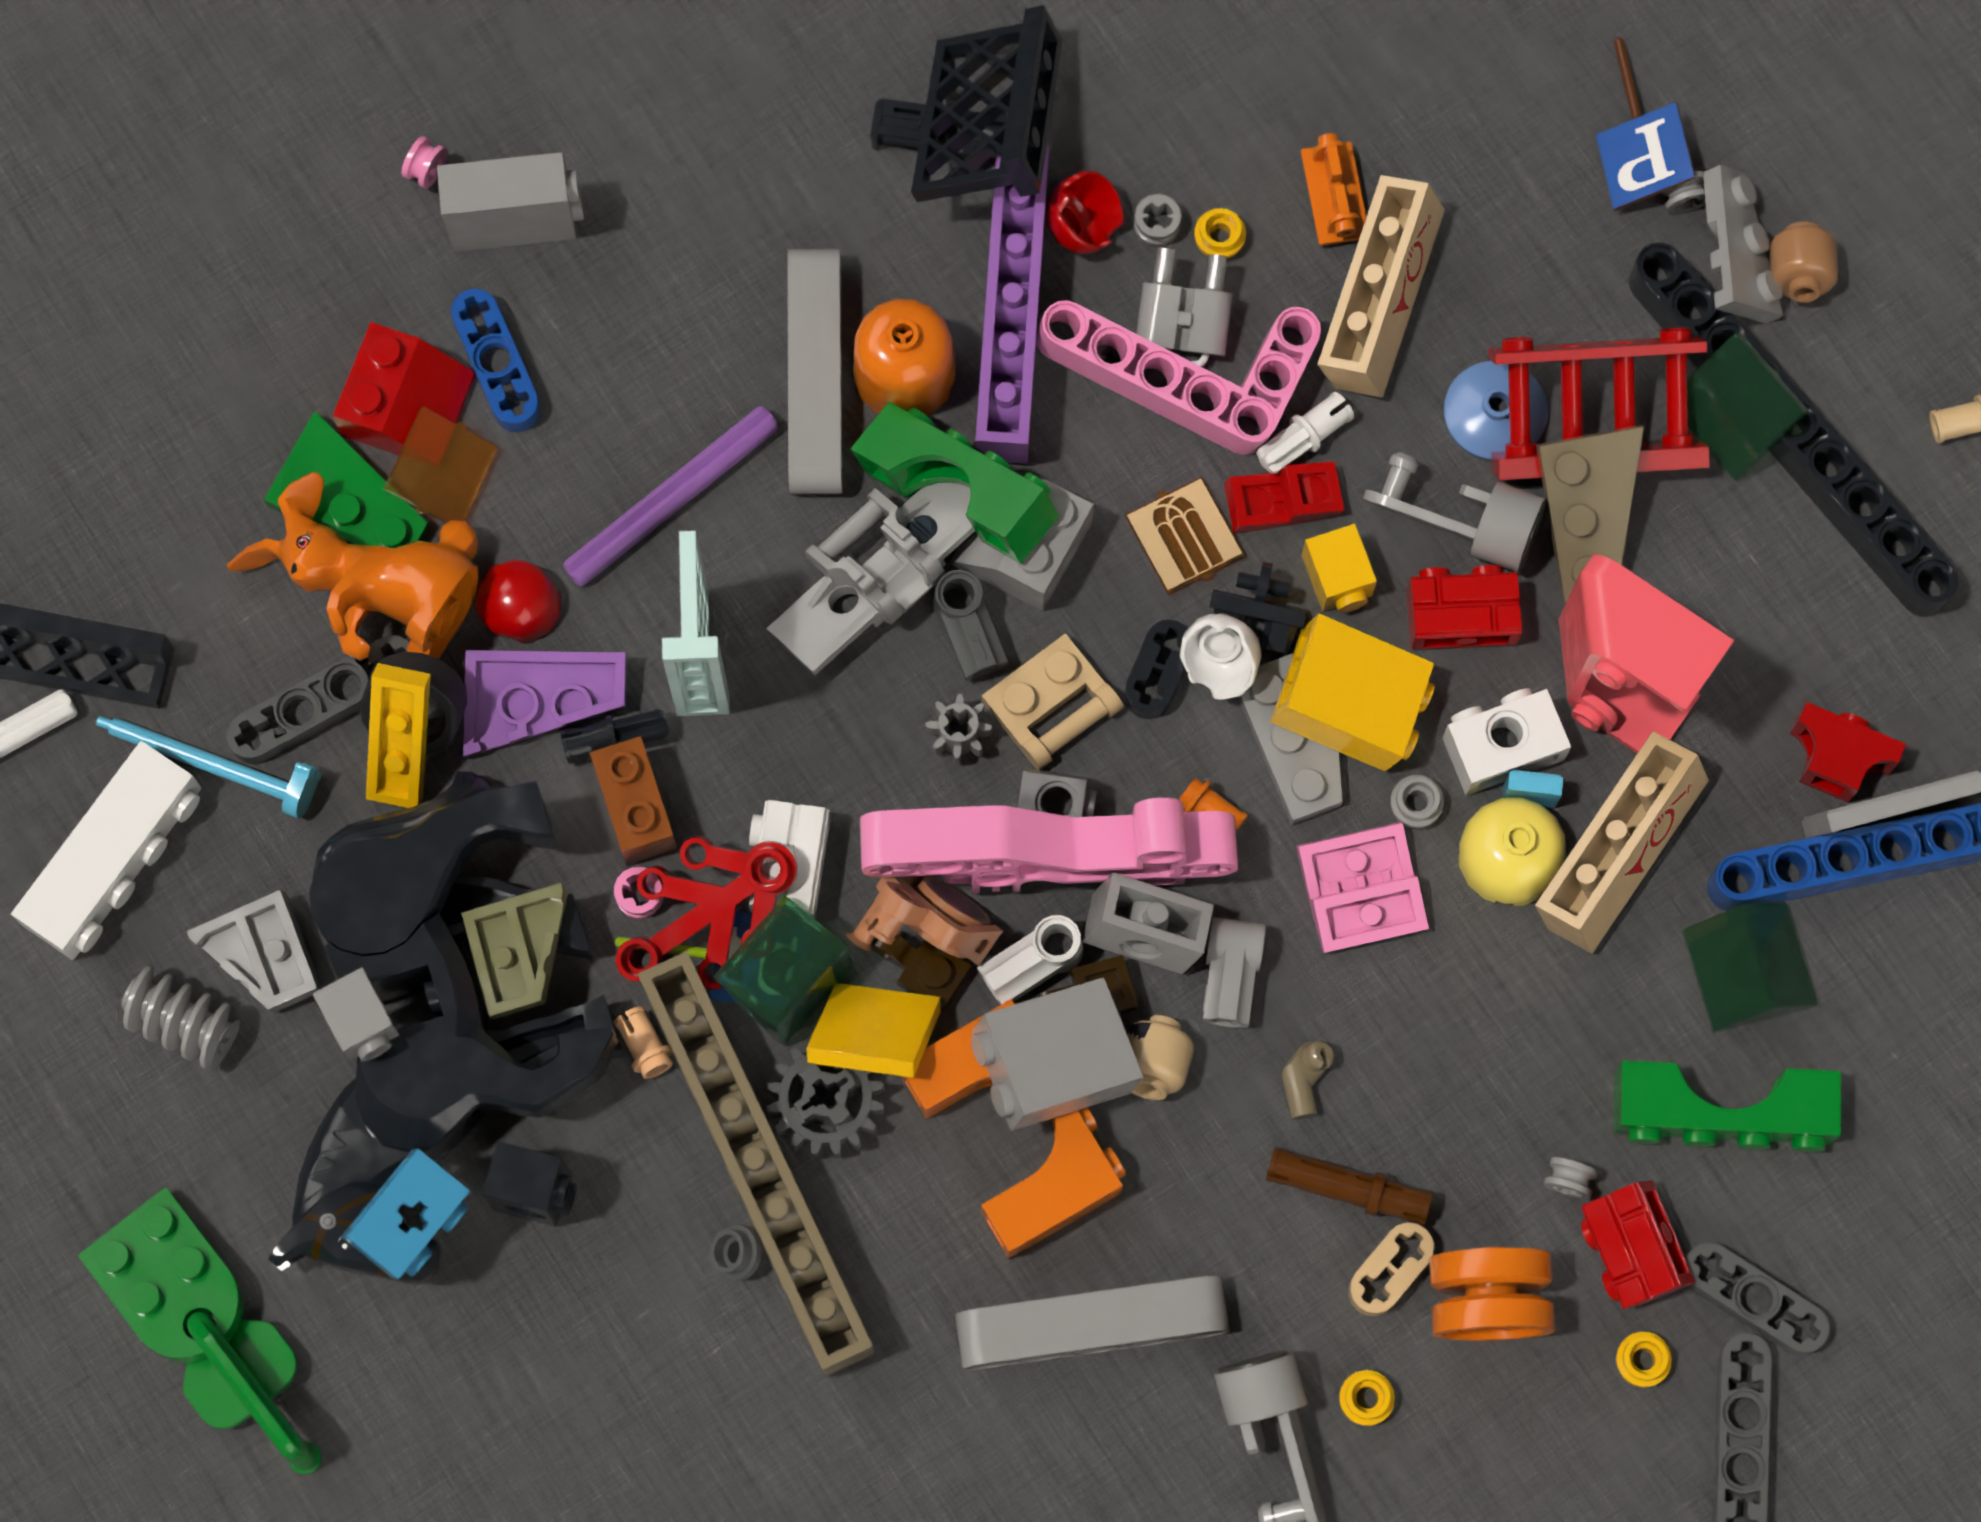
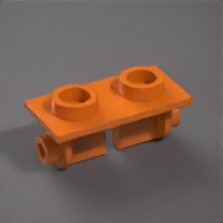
(1334, 190)

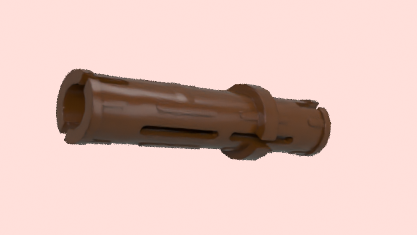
(1349, 1186)

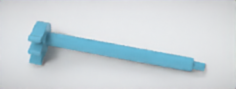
(295, 794)

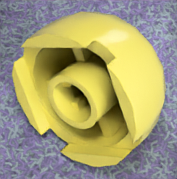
(1511, 850)

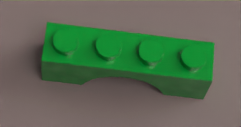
(911, 453)
(1657, 1102)

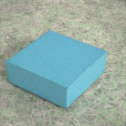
(1534, 786)

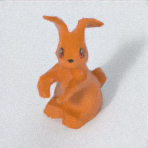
(416, 583)

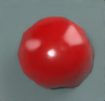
(1084, 212)
(518, 601)

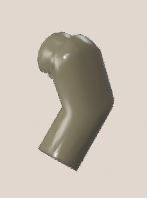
(1302, 1073)

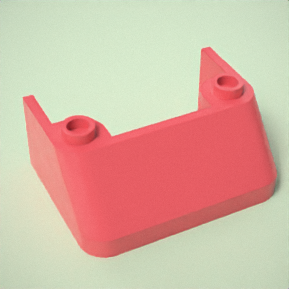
(1633, 654)

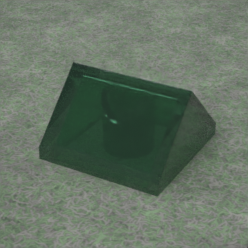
(1749, 965)
(785, 969)

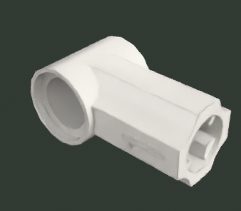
(1028, 964)

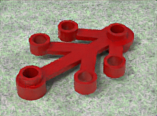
(715, 902)

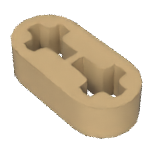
(1380, 1261)

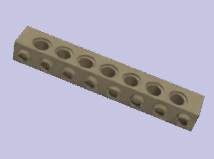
(756, 1164)

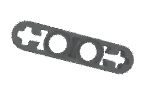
(314, 689)
(1750, 1442)

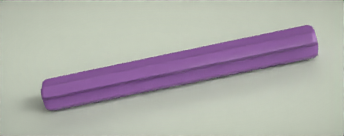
(670, 496)

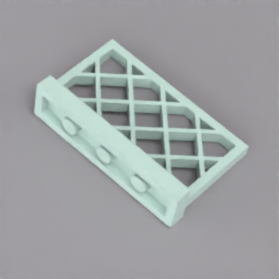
(695, 659)

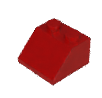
(392, 382)

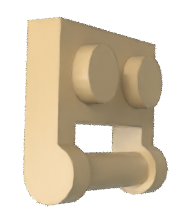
(1041, 689)

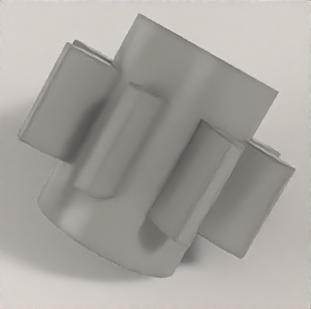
(958, 714)

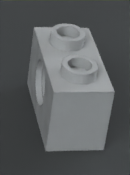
(1147, 923)

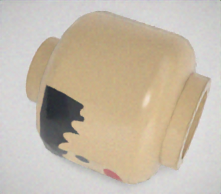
(1162, 1055)

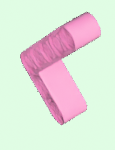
(1183, 375)

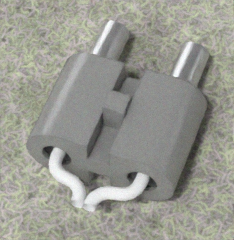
(1186, 317)

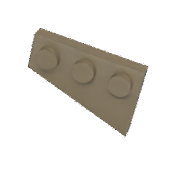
(1589, 497)

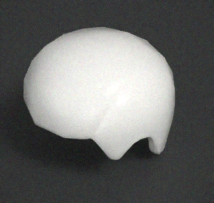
(1221, 655)

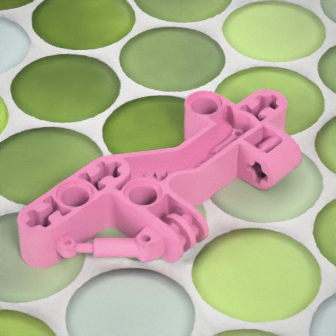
(1020, 845)

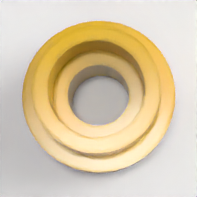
(1224, 220)
(1655, 1347)
(1367, 1380)

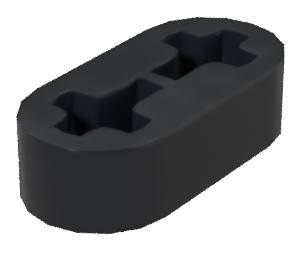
(1147, 663)

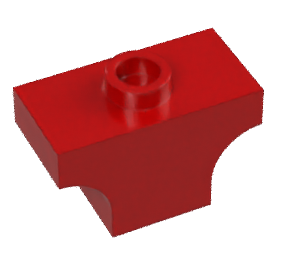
(1842, 751)

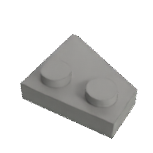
(262, 950)

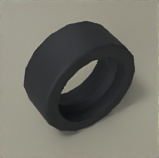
(445, 689)

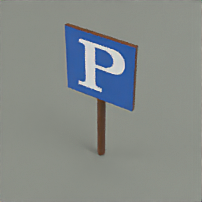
(1646, 152)

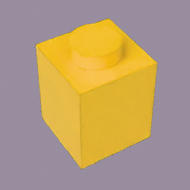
(1339, 569)

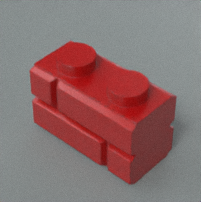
(1464, 608)
(1635, 1245)

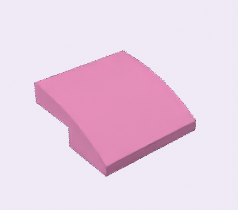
(1362, 887)

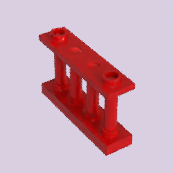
(1678, 445)

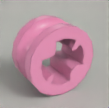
(423, 162)
(628, 905)

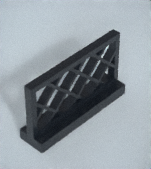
(1024, 105)

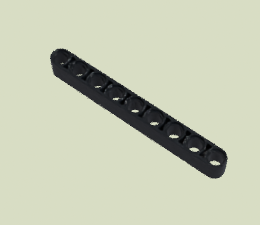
(1817, 443)

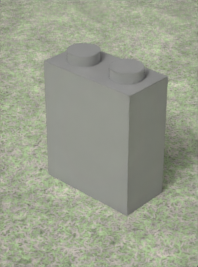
(509, 201)
(1056, 1054)

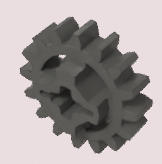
(806, 1114)

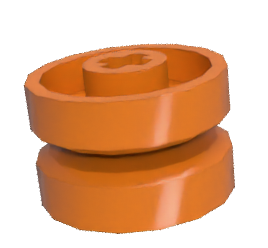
(1491, 1295)

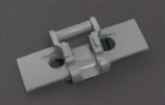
(887, 583)

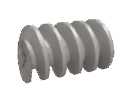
(177, 1019)

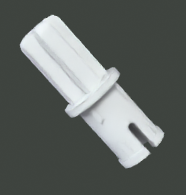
(1304, 434)

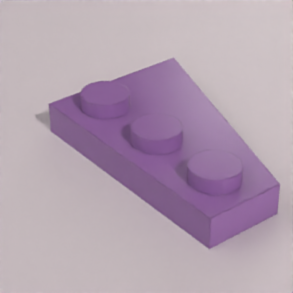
(536, 692)

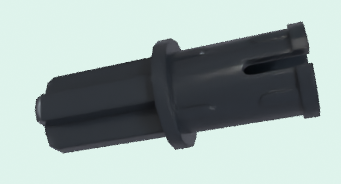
(583, 740)

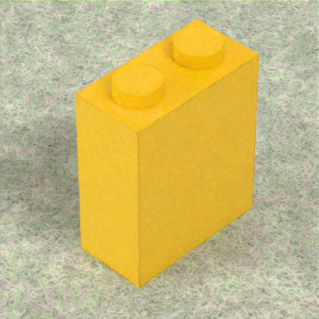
(1354, 693)

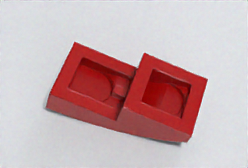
(1285, 498)

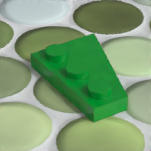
(352, 491)

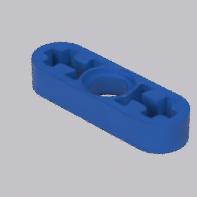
(495, 322)

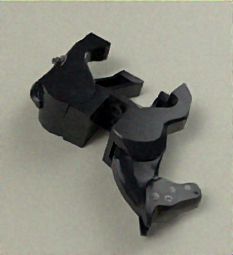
(394, 906)

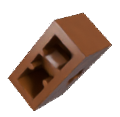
(633, 801)

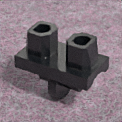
(1280, 618)

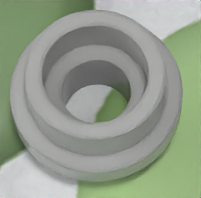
(1420, 786)

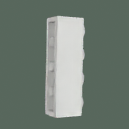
(108, 851)

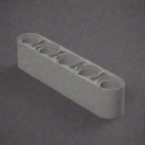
(814, 371)
(1092, 1322)

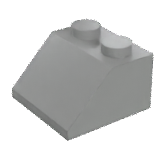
(1044, 566)

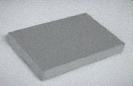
(1892, 804)

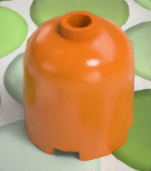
(904, 373)

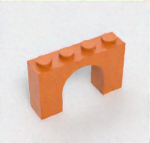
(1064, 1188)

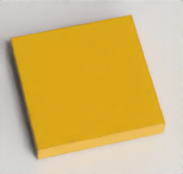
(874, 1030)

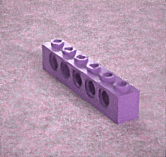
(1011, 321)

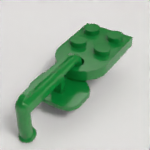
(163, 1284)

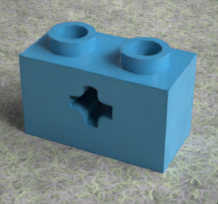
(413, 1182)

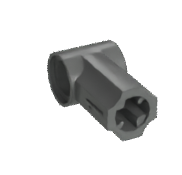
(970, 628)

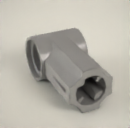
(1233, 959)

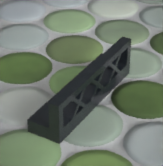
(83, 637)

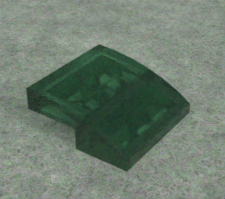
(1740, 406)

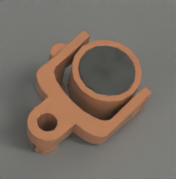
(931, 911)

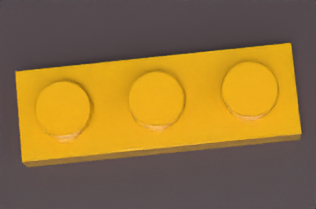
(397, 735)

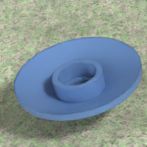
(1471, 419)

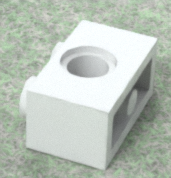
(1484, 763)

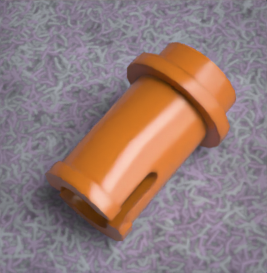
(1201, 797)

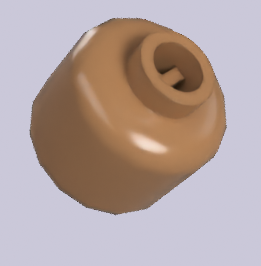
(1804, 260)

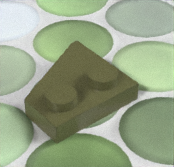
(516, 948)

